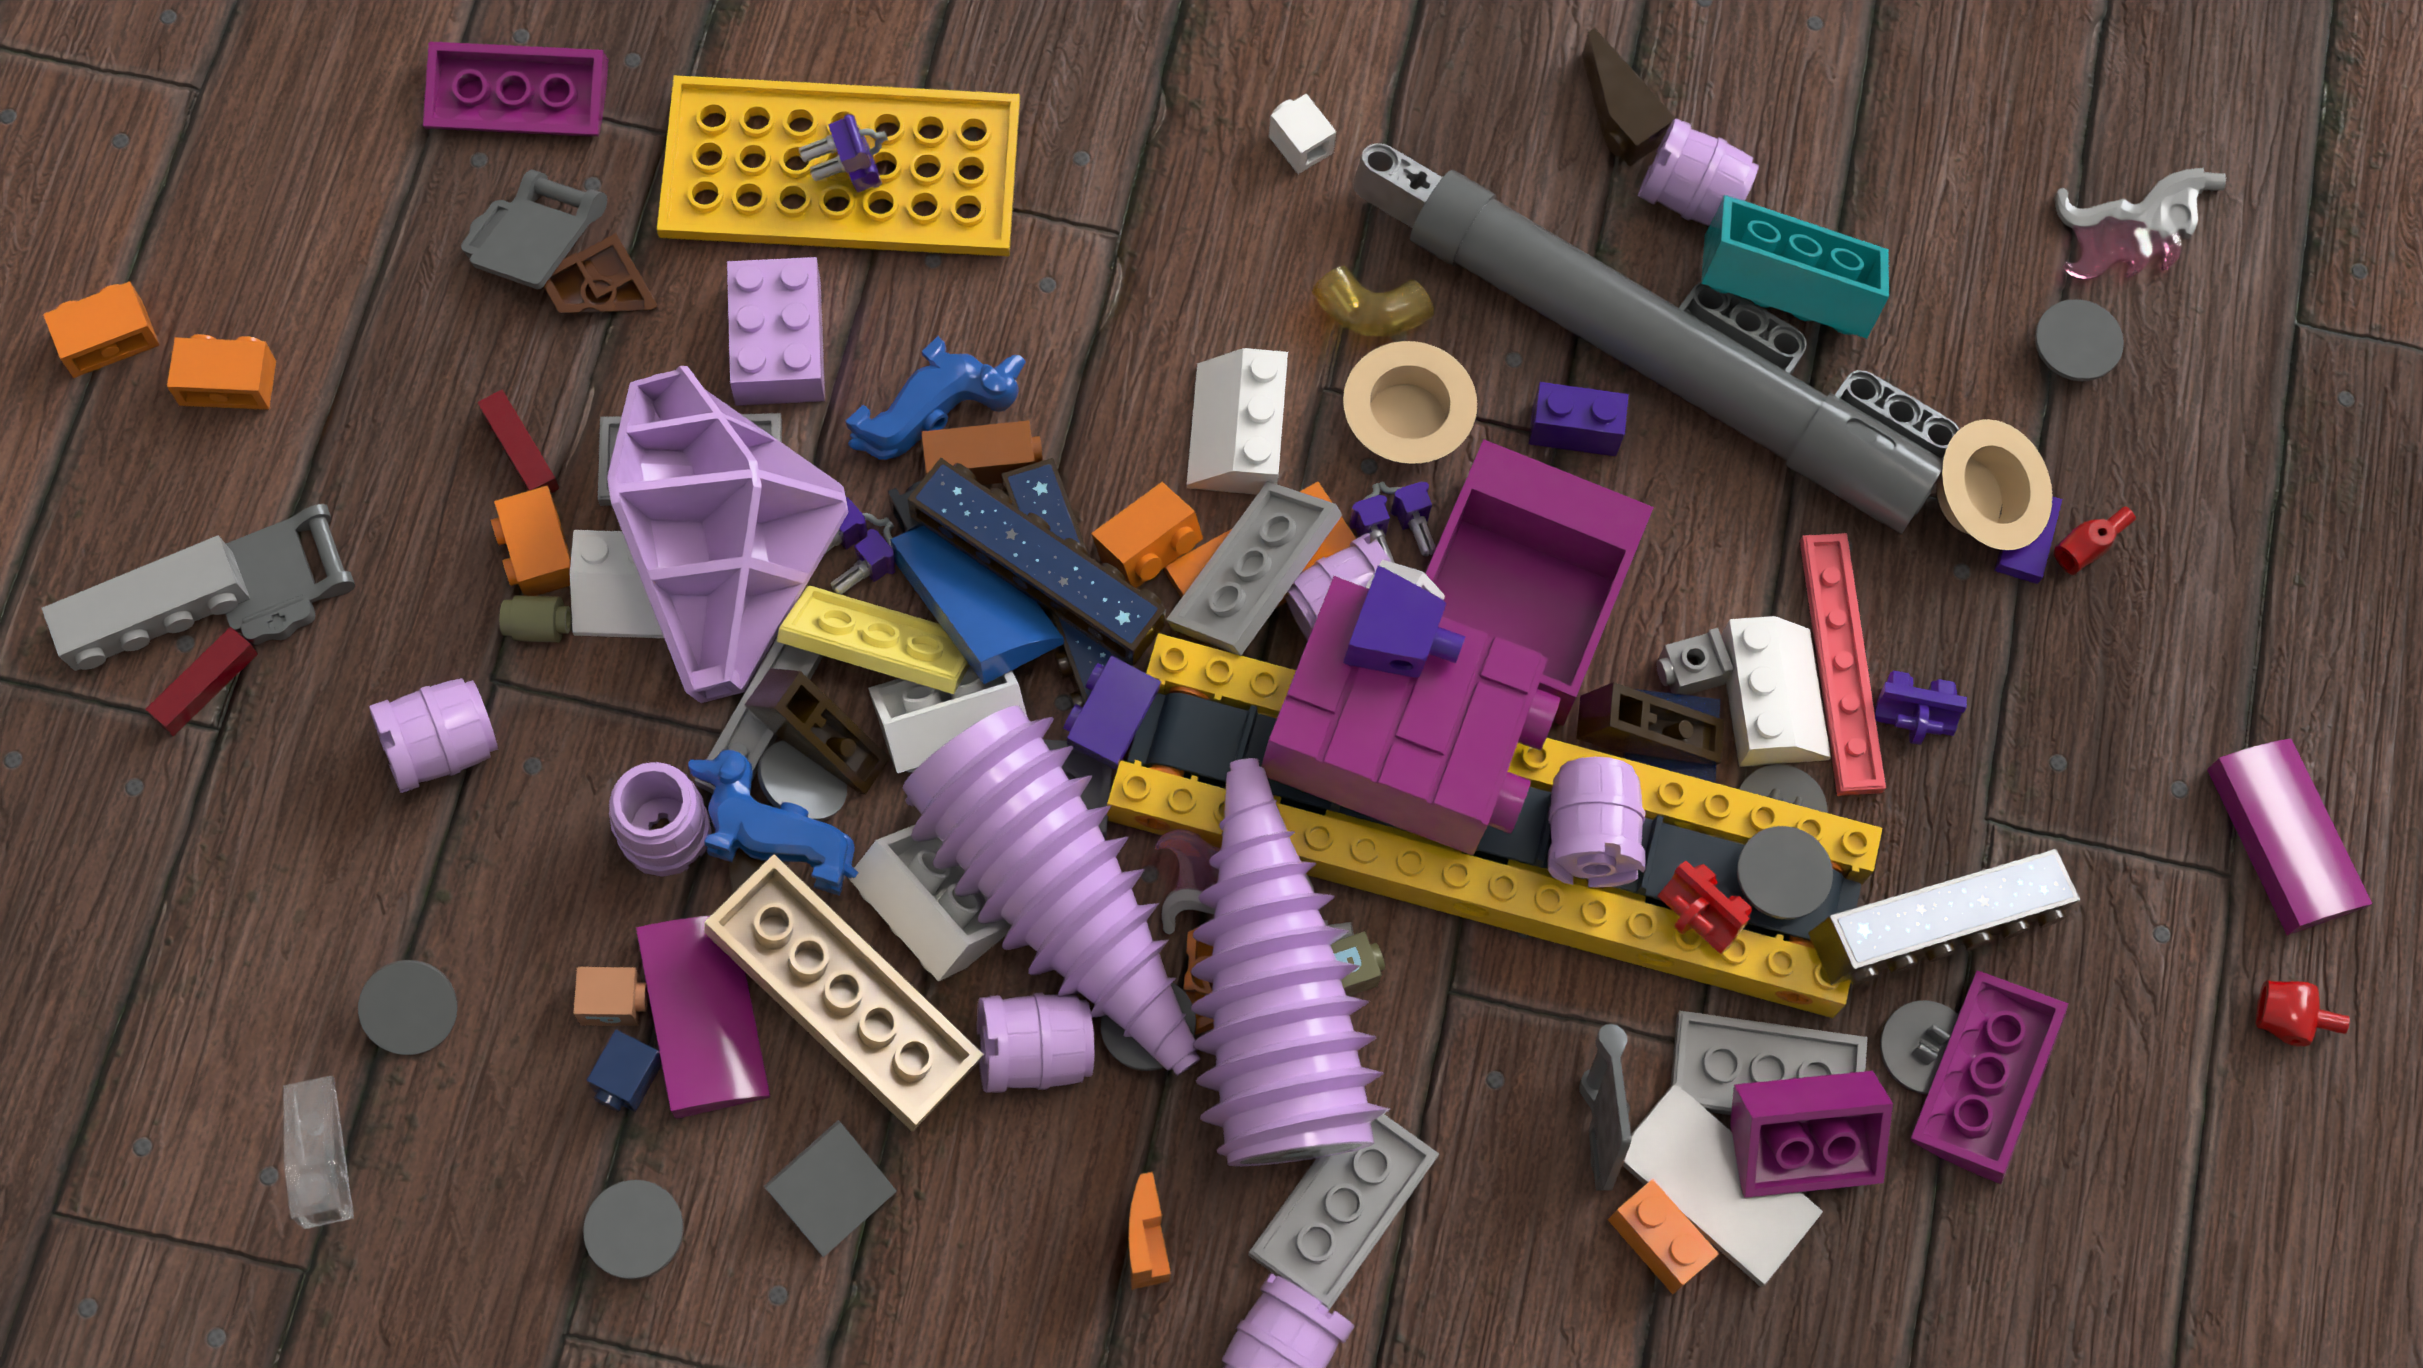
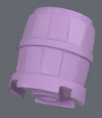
(1696, 172)
(1311, 586)
(434, 732)
(651, 794)
(1596, 823)
(1034, 1041)
(1286, 1330)

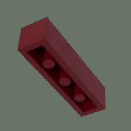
(517, 442)
(201, 681)

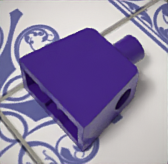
(1400, 628)

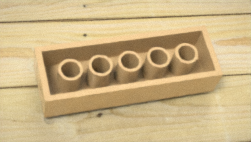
(842, 992)

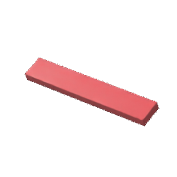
(1842, 665)

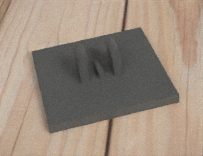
(830, 1188)

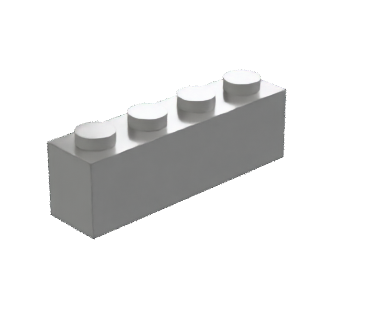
(145, 604)

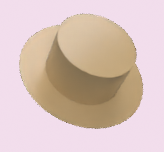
(1410, 402)
(1993, 468)

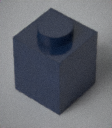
(624, 1072)

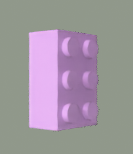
(775, 331)

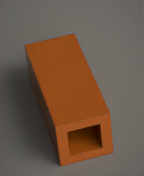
(984, 448)

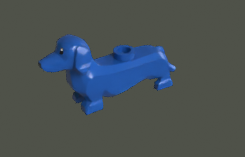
(930, 397)
(769, 830)

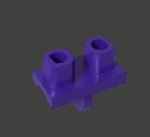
(1919, 709)

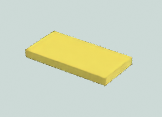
(874, 639)

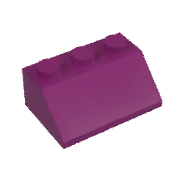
(1810, 1133)

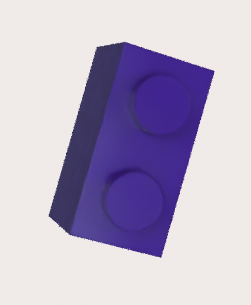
(1578, 419)
(1112, 711)

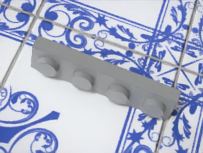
(744, 730)

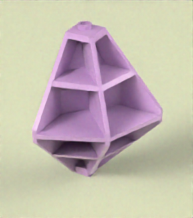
(716, 526)

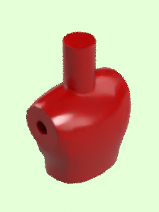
(2091, 540)
(2294, 1013)

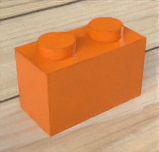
(101, 329)
(221, 372)
(1148, 535)
(534, 541)
(1662, 1236)

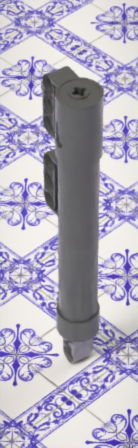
(1712, 351)

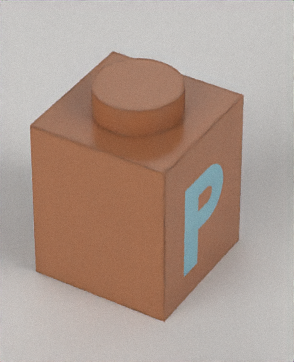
(609, 996)

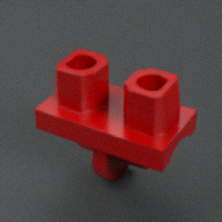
(1703, 907)

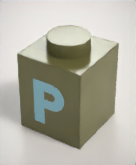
(1360, 952)

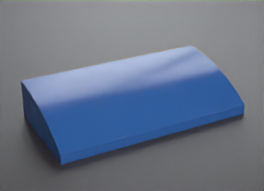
(977, 609)

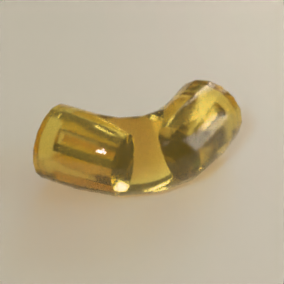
(1369, 311)

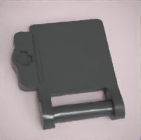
(527, 238)
(281, 578)
(1605, 1094)

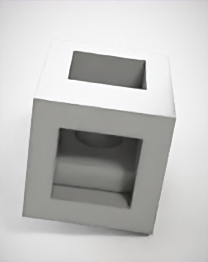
(1687, 678)

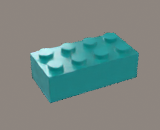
(1795, 267)

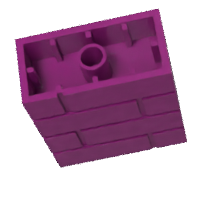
(1537, 561)
(1406, 747)

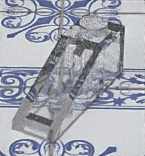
(315, 1154)

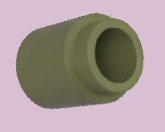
(535, 618)

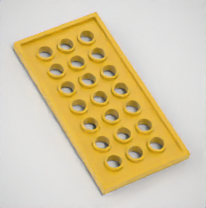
(855, 225)

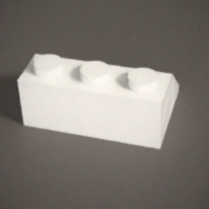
(1237, 421)
(608, 589)
(1774, 693)
(924, 719)
(923, 905)

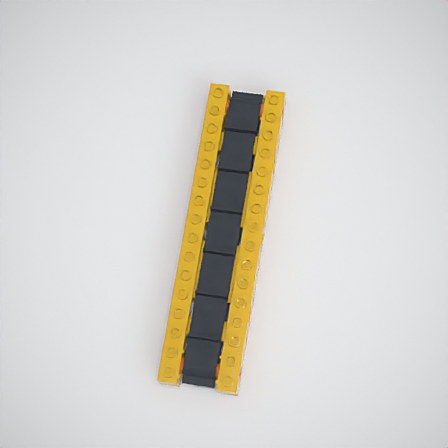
(1224, 710)

